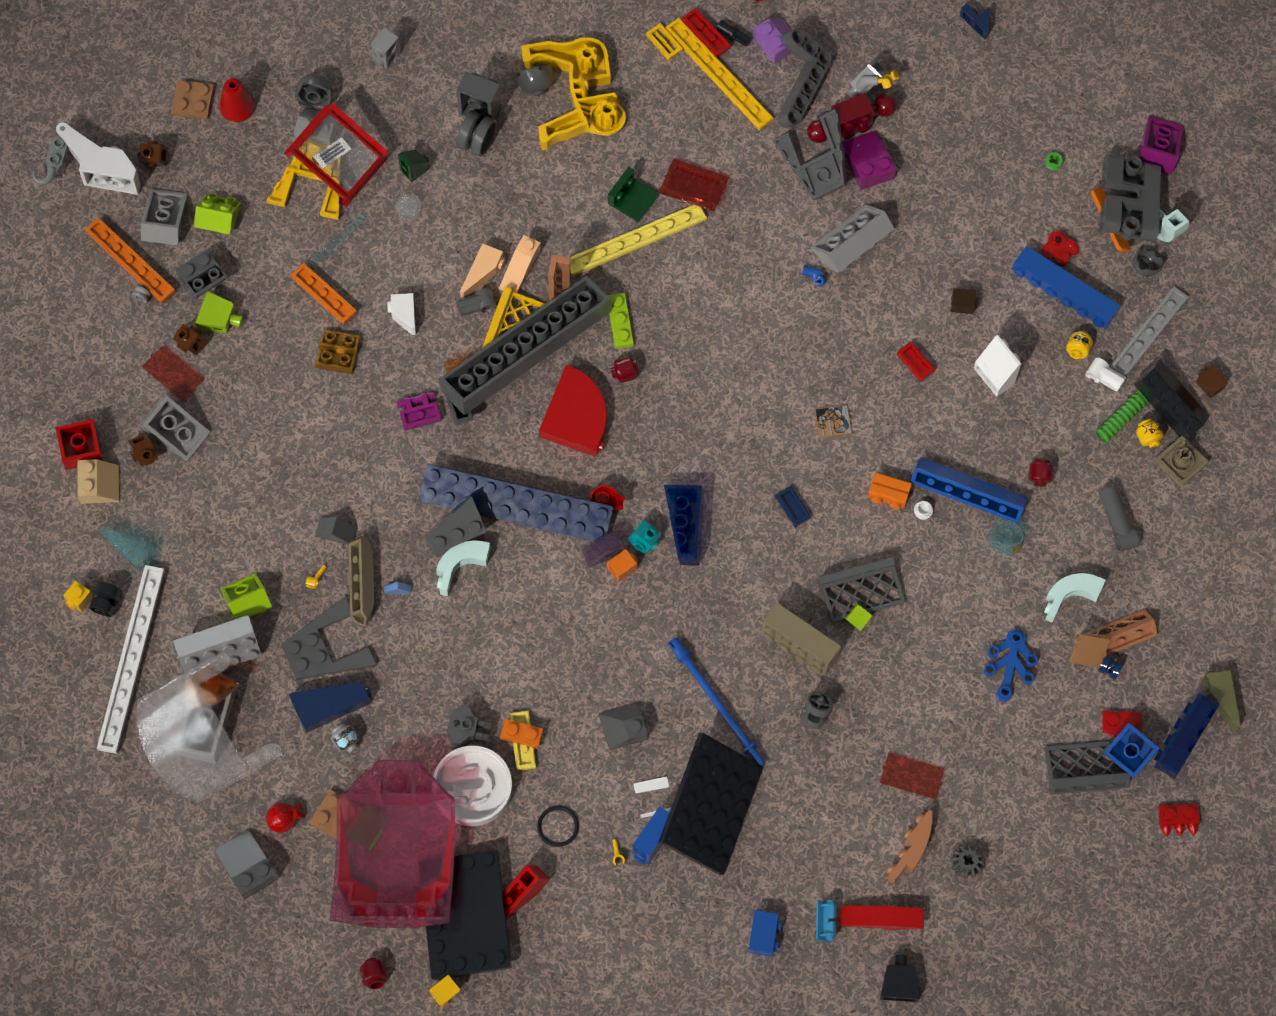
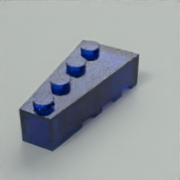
(686, 520)
(1186, 735)

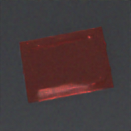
(694, 185)

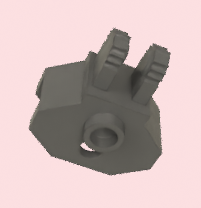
(467, 727)

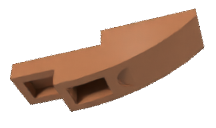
(916, 841)

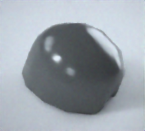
(1147, 258)

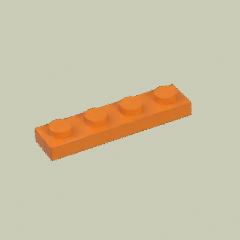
(323, 294)

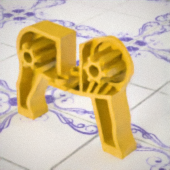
(587, 67)

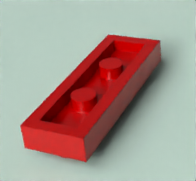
(706, 32)

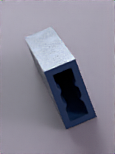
(327, 704)

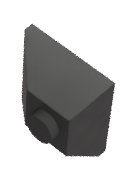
(623, 726)

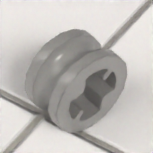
(141, 294)

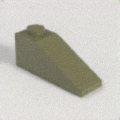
(1221, 690)

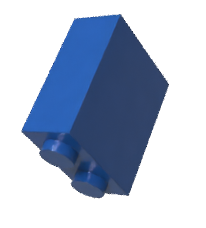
(648, 843)

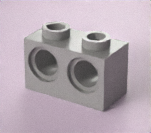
(385, 48)

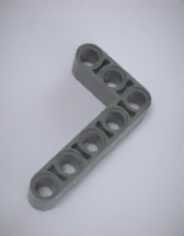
(800, 98)

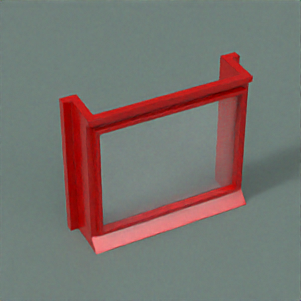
(338, 152)

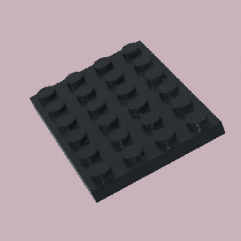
(710, 804)

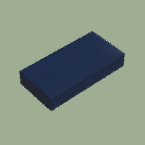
(792, 506)

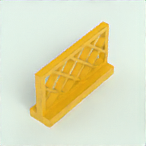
(501, 312)

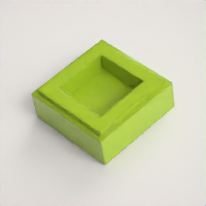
(858, 617)

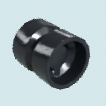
(105, 599)

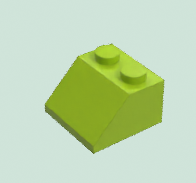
(246, 597)

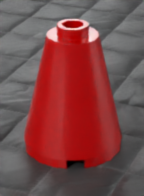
(236, 101)

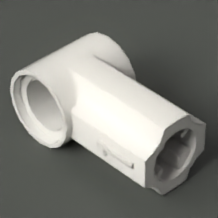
(1101, 372)

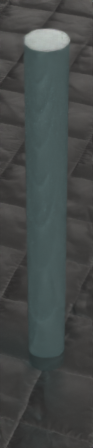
(338, 239)

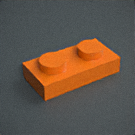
(521, 733)

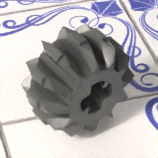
(960, 858)

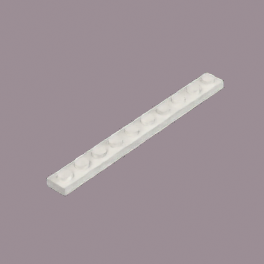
(130, 659)

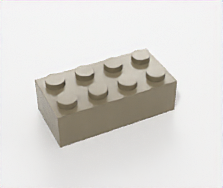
(800, 639)

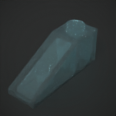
(130, 547)

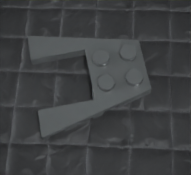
(825, 172)
(309, 655)

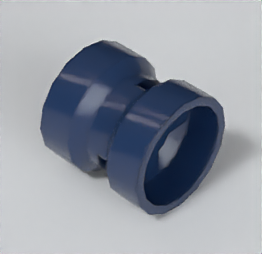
(1107, 664)

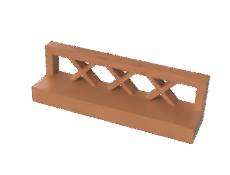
(559, 275)
(1125, 637)

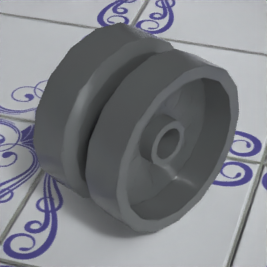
(476, 133)

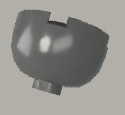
(535, 80)
(310, 90)

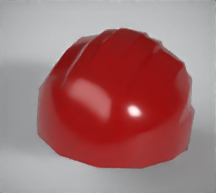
(607, 495)
(283, 817)

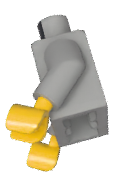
(871, 76)

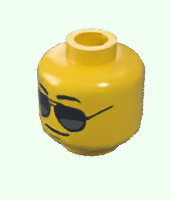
(1079, 345)

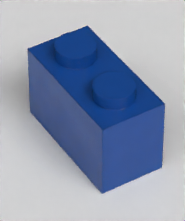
(763, 933)

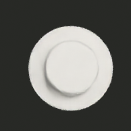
(923, 510)

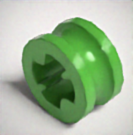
(1056, 156)

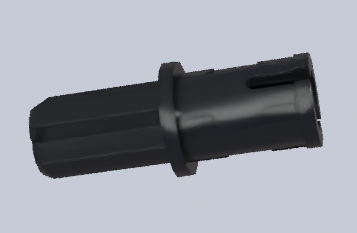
(733, 33)

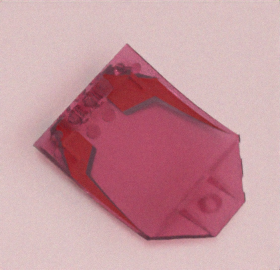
(394, 849)

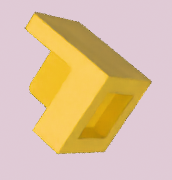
(444, 991)

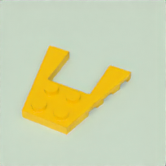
(282, 189)

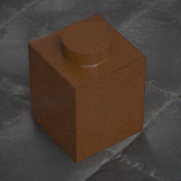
(1211, 381)

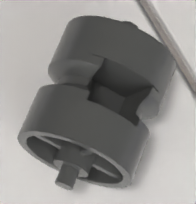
(816, 710)

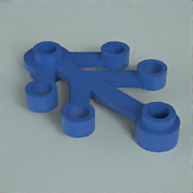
(1011, 661)

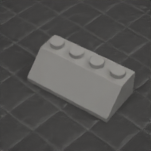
(853, 238)

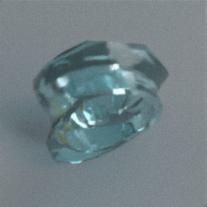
(1002, 536)

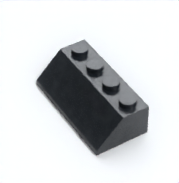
(1171, 400)

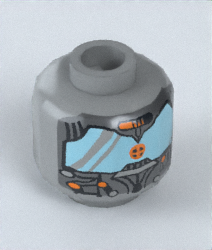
(345, 738)

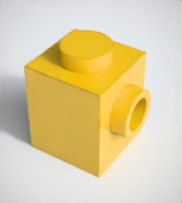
(77, 597)

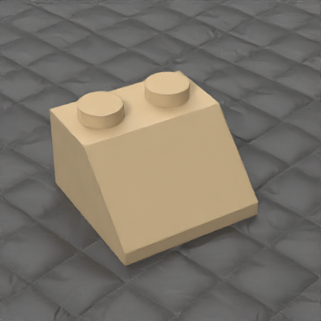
(97, 481)

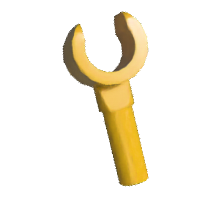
(312, 582)
(617, 852)

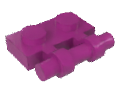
(420, 415)

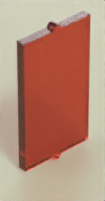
(172, 373)
(912, 775)

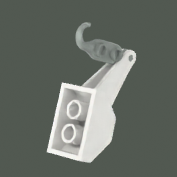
(98, 167)

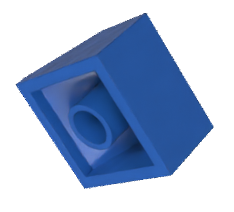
(1132, 750)

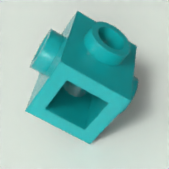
(644, 537)

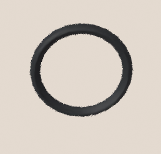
(562, 843)

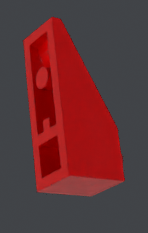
(524, 888)

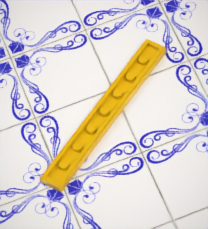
(719, 74)

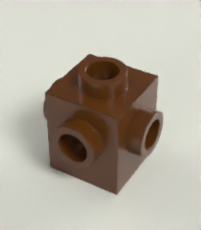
(153, 154)
(189, 339)
(143, 449)

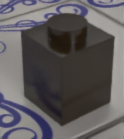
(964, 301)

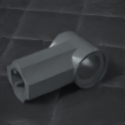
(481, 301)

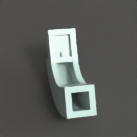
(1171, 225)
(465, 553)
(1072, 585)

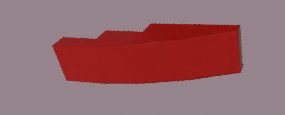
(882, 917)

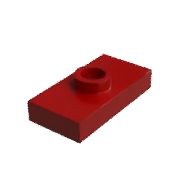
(915, 361)

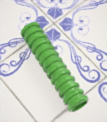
(1122, 417)

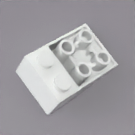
(998, 366)

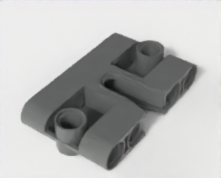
(1137, 206)

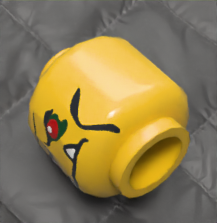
(1149, 433)

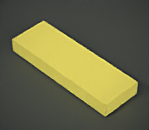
(523, 754)

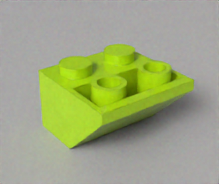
(217, 213)

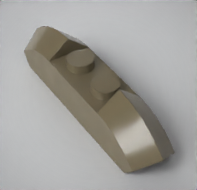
(361, 580)

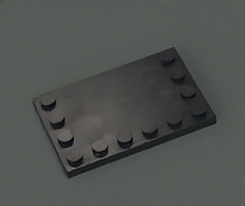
(477, 929)

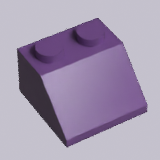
(768, 37)

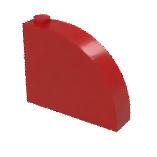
(576, 414)

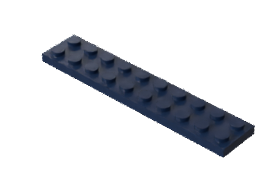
(517, 503)

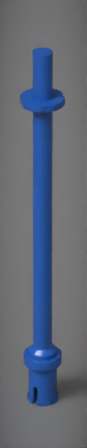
(684, 657)

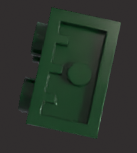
(631, 196)

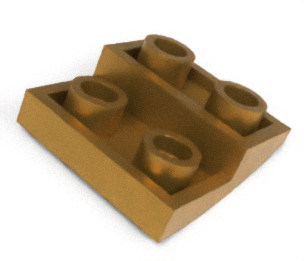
(337, 351)

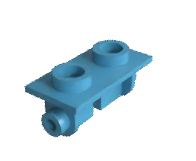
(824, 927)

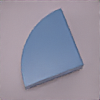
(397, 588)

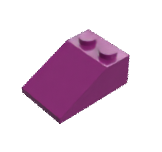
(1161, 143)
(869, 160)

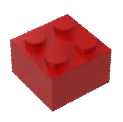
(78, 442)

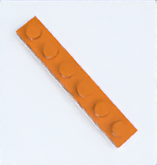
(130, 260)

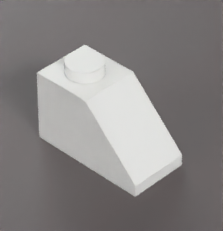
(403, 311)

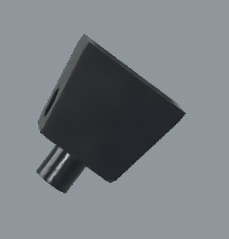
(900, 982)

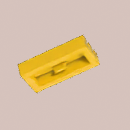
(673, 53)

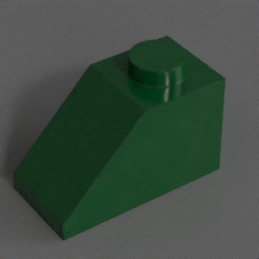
(412, 164)

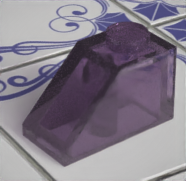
(603, 549)

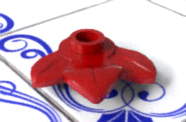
(1059, 251)

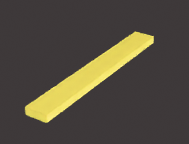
(636, 239)

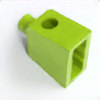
(217, 314)

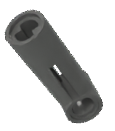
(1124, 535)

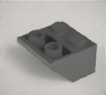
(200, 274)

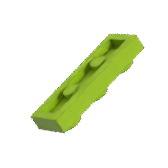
(620, 321)

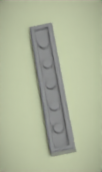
(1149, 331)

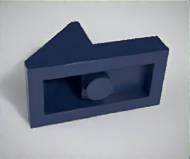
(979, 23)

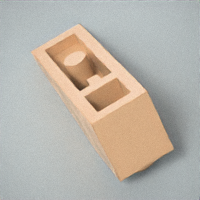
(521, 264)
(484, 268)

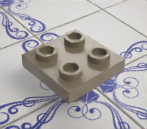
(1181, 461)

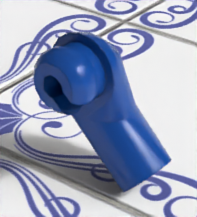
(816, 274)

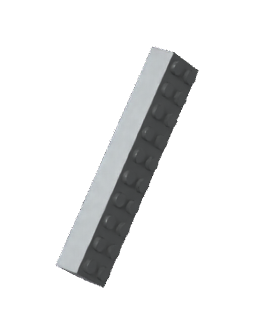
(525, 345)

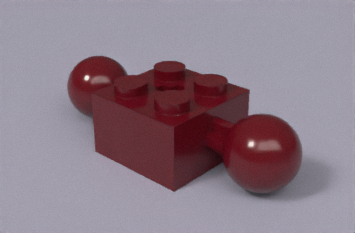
(855, 116)

